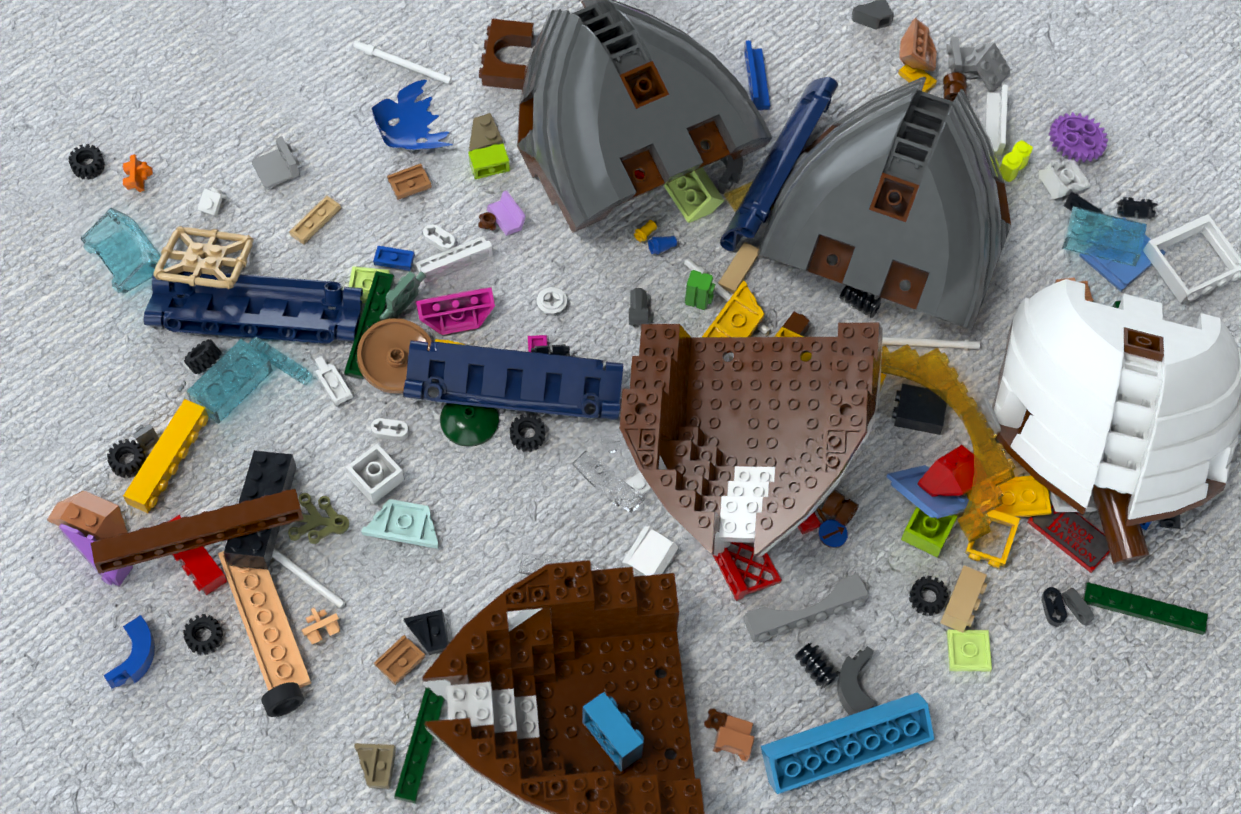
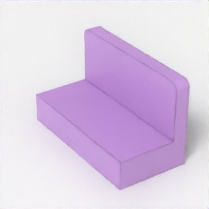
(508, 214)

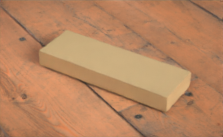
(315, 220)
(739, 267)

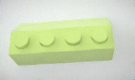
(694, 195)

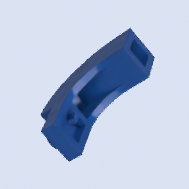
(140, 657)

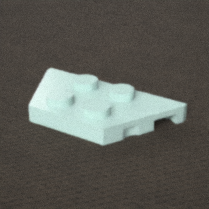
(403, 523)

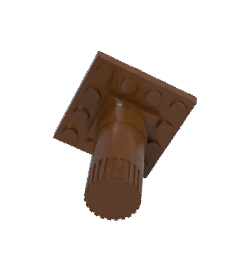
(1123, 541)

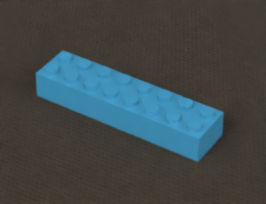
(847, 742)

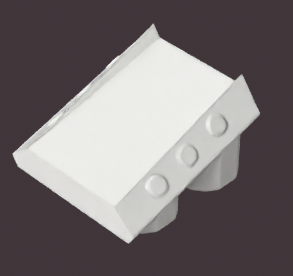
(1063, 178)
(650, 553)

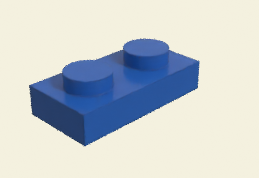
(394, 258)

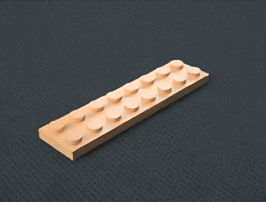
(266, 625)

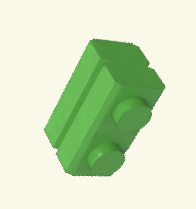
(699, 290)

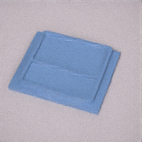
(1117, 273)
(939, 506)

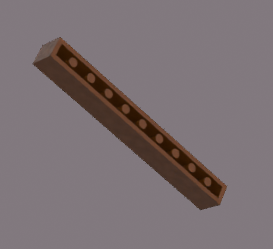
(196, 531)

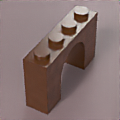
(500, 35)

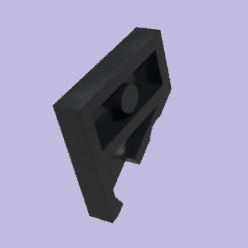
(429, 630)

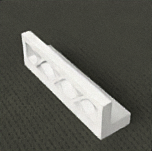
(996, 119)
(455, 258)

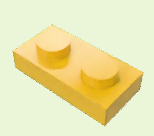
(911, 74)

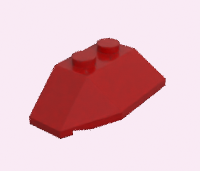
(950, 474)

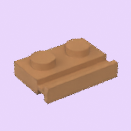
(409, 181)
(399, 660)

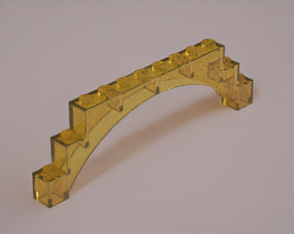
(990, 463)

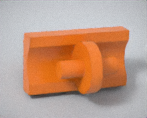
(138, 173)

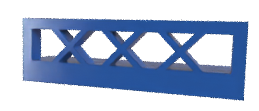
(756, 77)

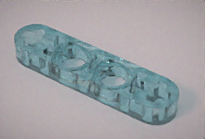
(281, 361)

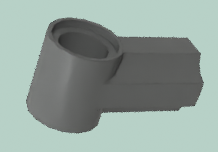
(638, 307)

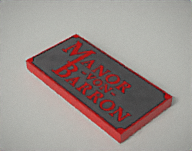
(1073, 536)

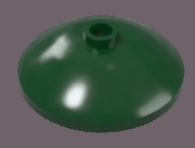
(468, 429)

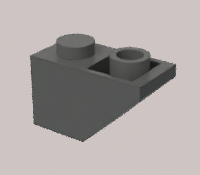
(873, 14)

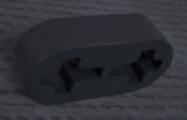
(1057, 604)

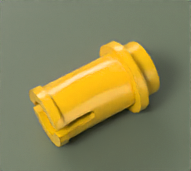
(642, 233)

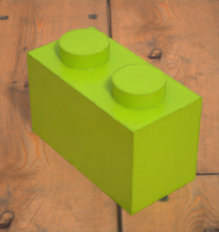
(489, 161)

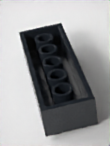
(266, 475)

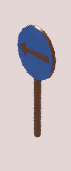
(831, 532)

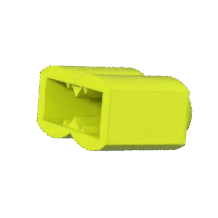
(1015, 160)

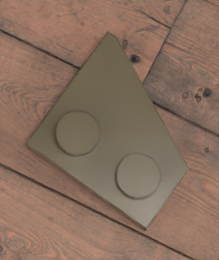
(484, 133)
(376, 763)

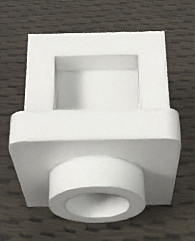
(211, 200)

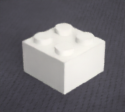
(375, 473)

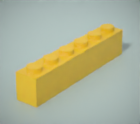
(166, 456)

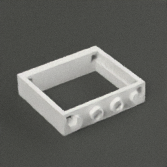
(1217, 241)

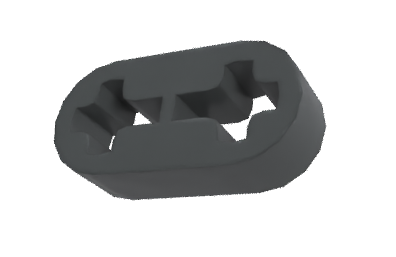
(1078, 606)

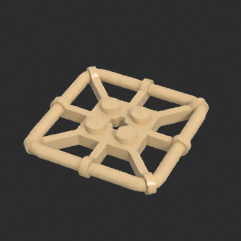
(214, 256)

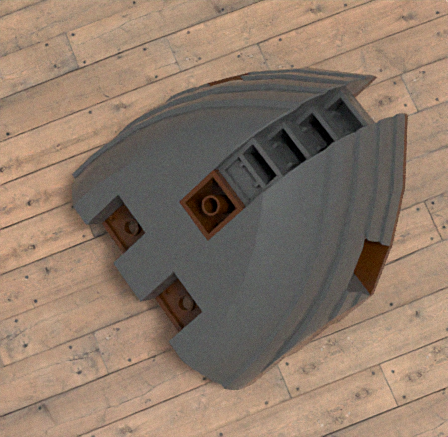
(624, 96)
(898, 197)

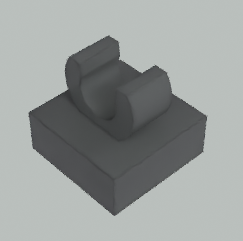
(146, 436)

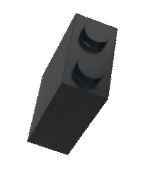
(919, 409)

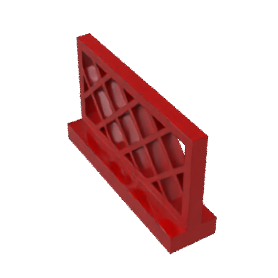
(734, 575)

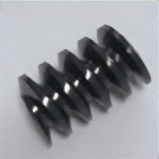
(862, 299)
(816, 665)

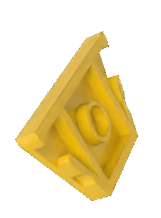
(738, 316)

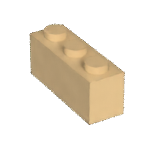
(964, 599)

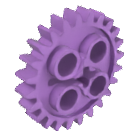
(1078, 137)

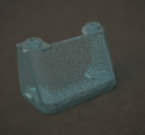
(122, 249)

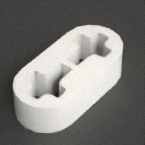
(437, 239)
(389, 429)

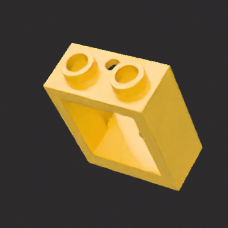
(993, 561)

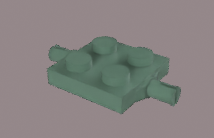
(402, 295)

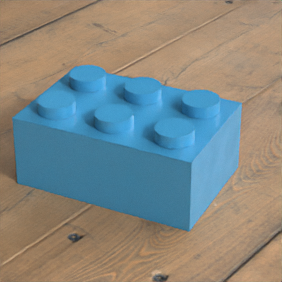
(613, 731)

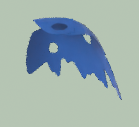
(412, 120)

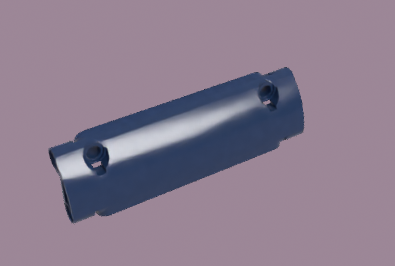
(779, 162)
(258, 308)
(513, 379)

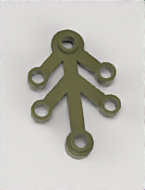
(315, 520)

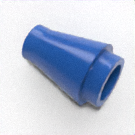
(660, 244)

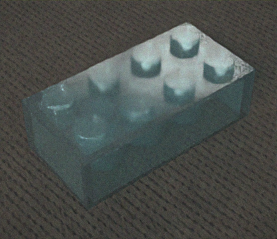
(1104, 236)
(230, 380)

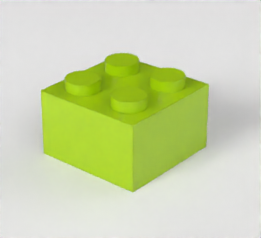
(927, 532)

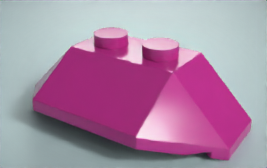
(456, 311)

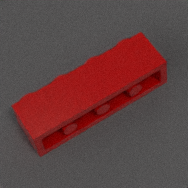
(202, 568)

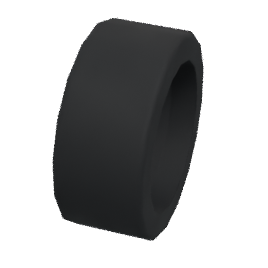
(282, 699)

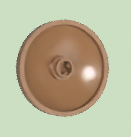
(385, 352)

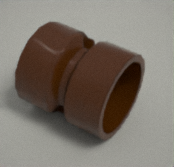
(952, 84)
(840, 508)

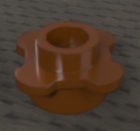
(487, 221)
(709, 723)

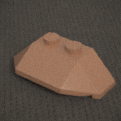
(918, 47)
(89, 515)

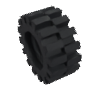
(84, 153)
(202, 356)
(527, 422)
(124, 448)
(928, 584)
(197, 624)

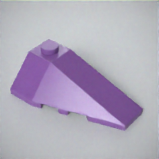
(83, 545)

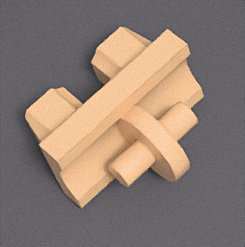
(312, 631)

